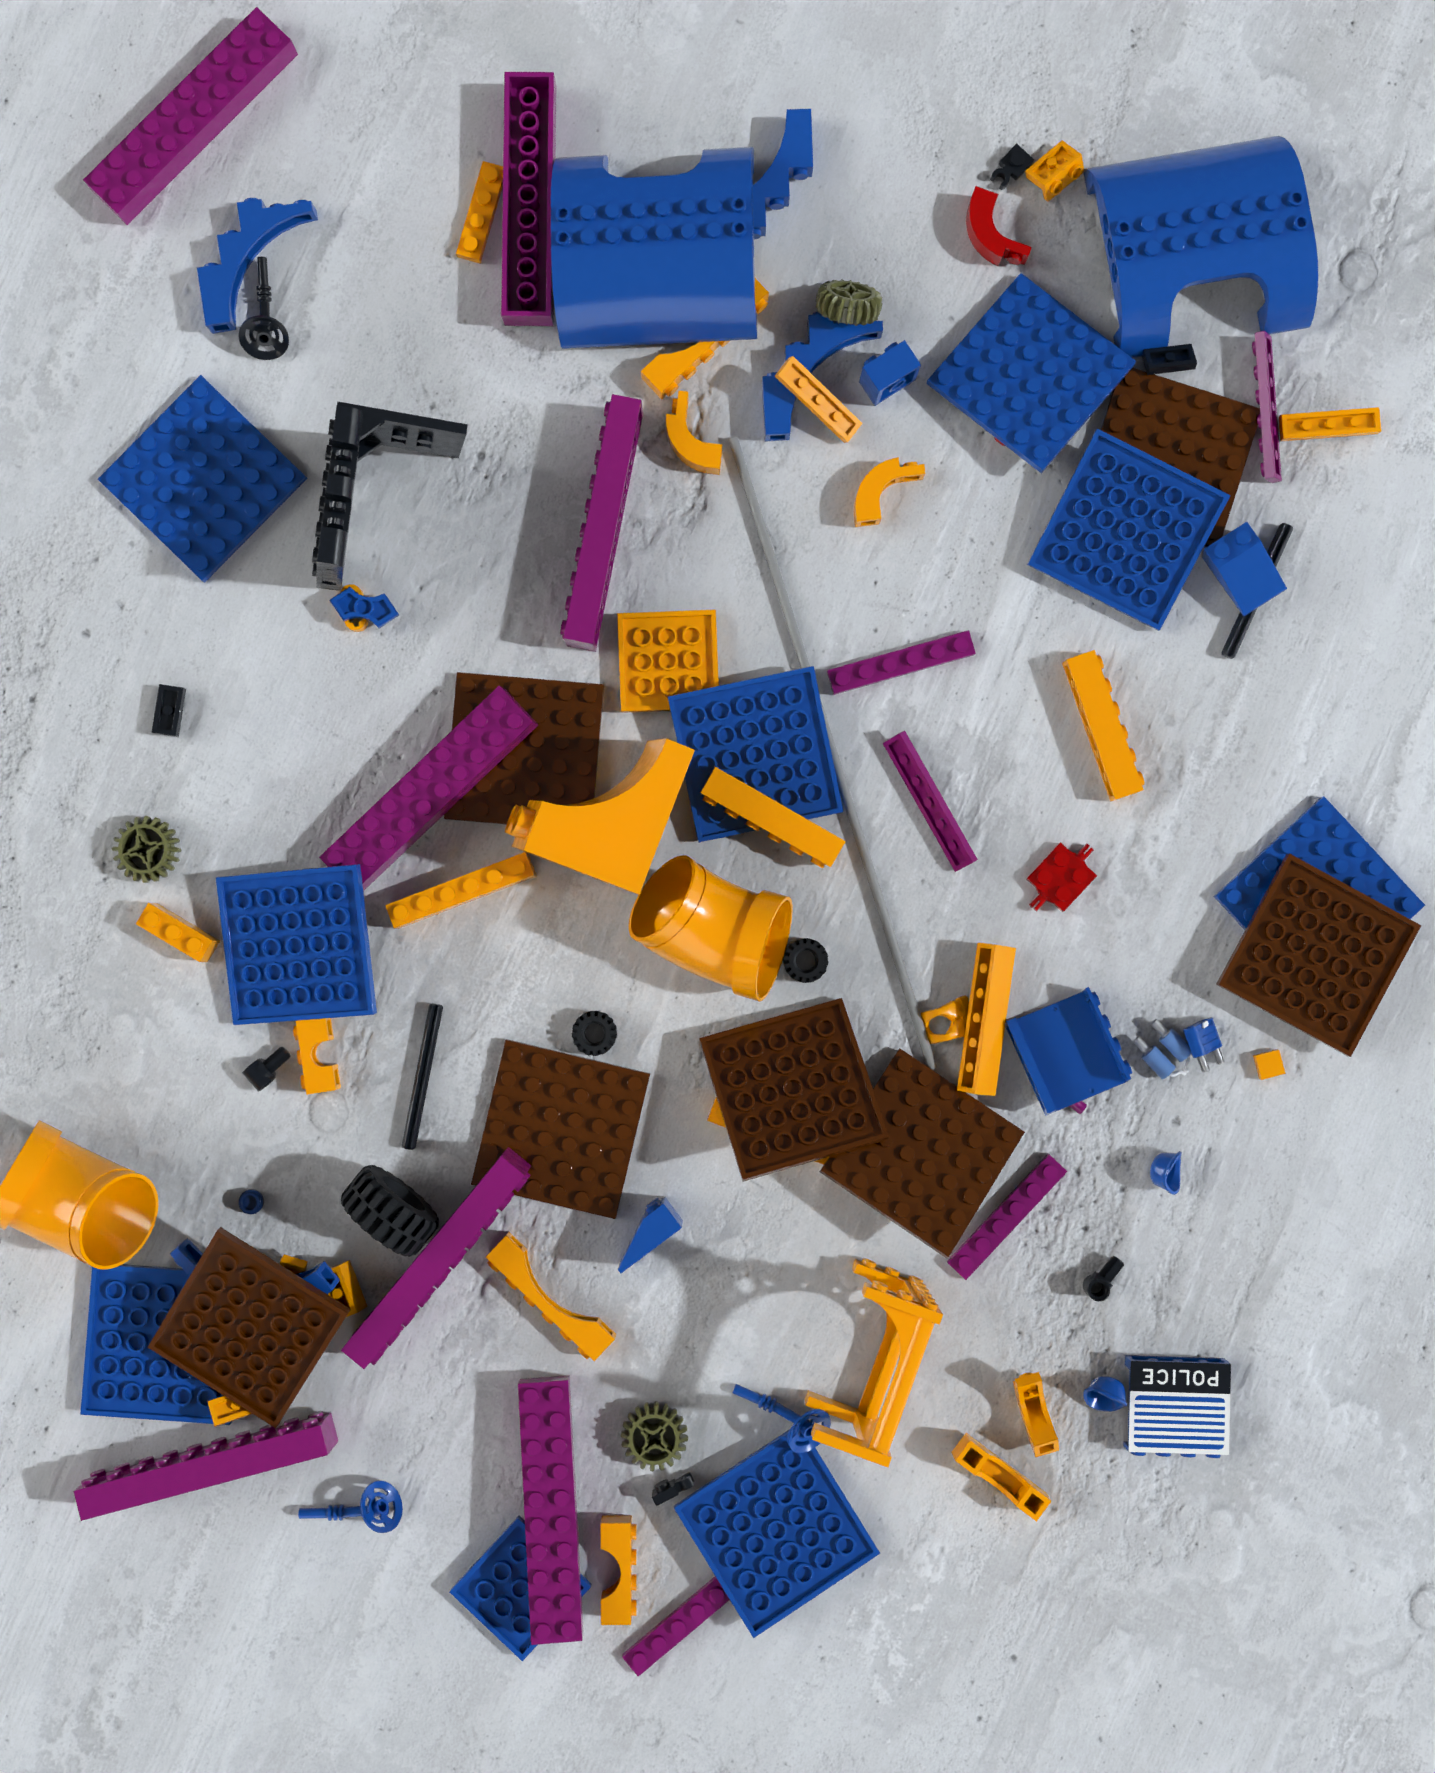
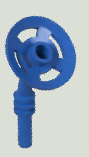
(801, 1423)
(372, 1509)

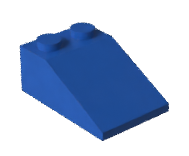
(1244, 569)
(655, 1227)

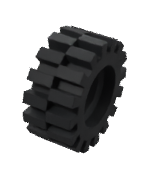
(818, 969)
(588, 1047)

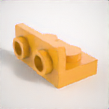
(1056, 169)

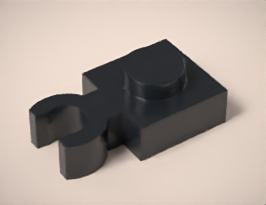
(1012, 165)
(667, 1489)

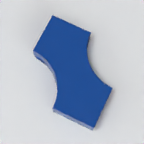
(375, 609)

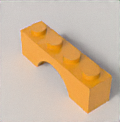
(1000, 1474)
(617, 1539)

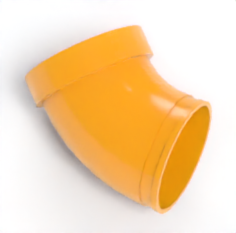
(713, 926)
(77, 1200)

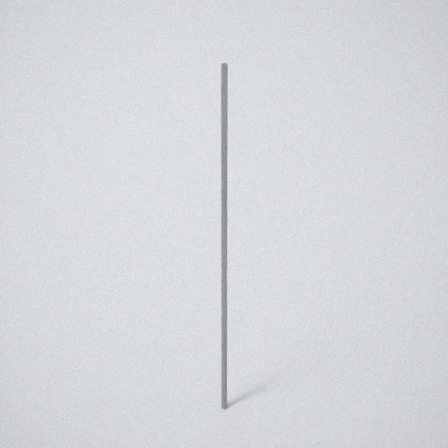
(841, 779)

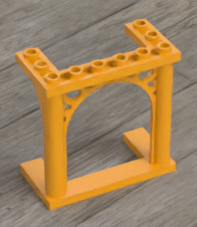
(909, 1324)

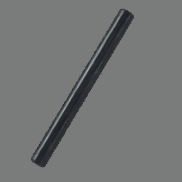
(1243, 622)
(422, 1076)

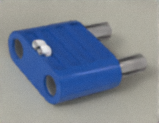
(1203, 1039)

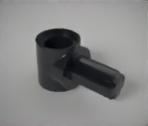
(262, 1071)
(1105, 1276)

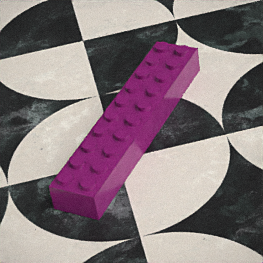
(191, 115)
(527, 177)
(603, 522)
(432, 786)
(433, 1262)
(205, 1465)
(550, 1510)

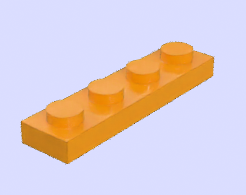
(481, 213)
(818, 399)
(1329, 424)

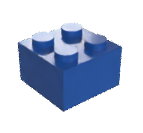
(889, 372)

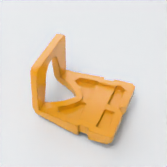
(956, 1012)

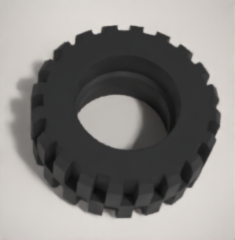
(389, 1210)

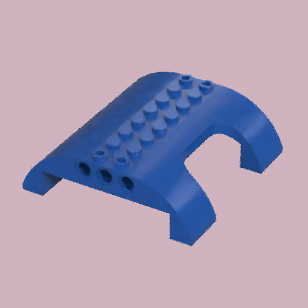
(1204, 222)
(653, 252)

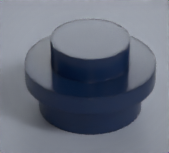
(251, 1201)

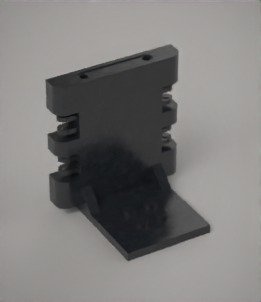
(355, 435)

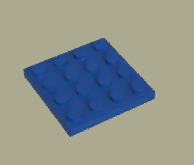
(498, 1590)

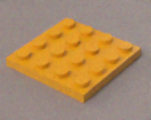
(665, 657)

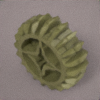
(848, 302)
(138, 831)
(661, 1443)

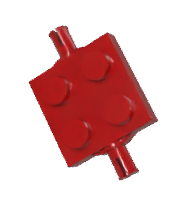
(1061, 877)

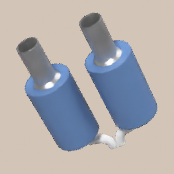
(1157, 1060)

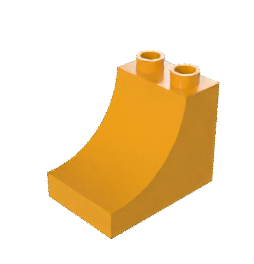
(615, 832)

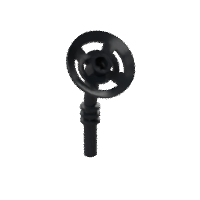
(267, 323)

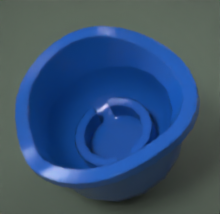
(1166, 1171)
(1105, 1394)

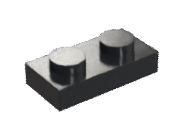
(1169, 359)
(168, 710)

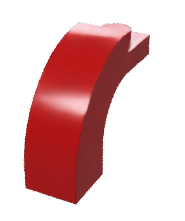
(984, 235)

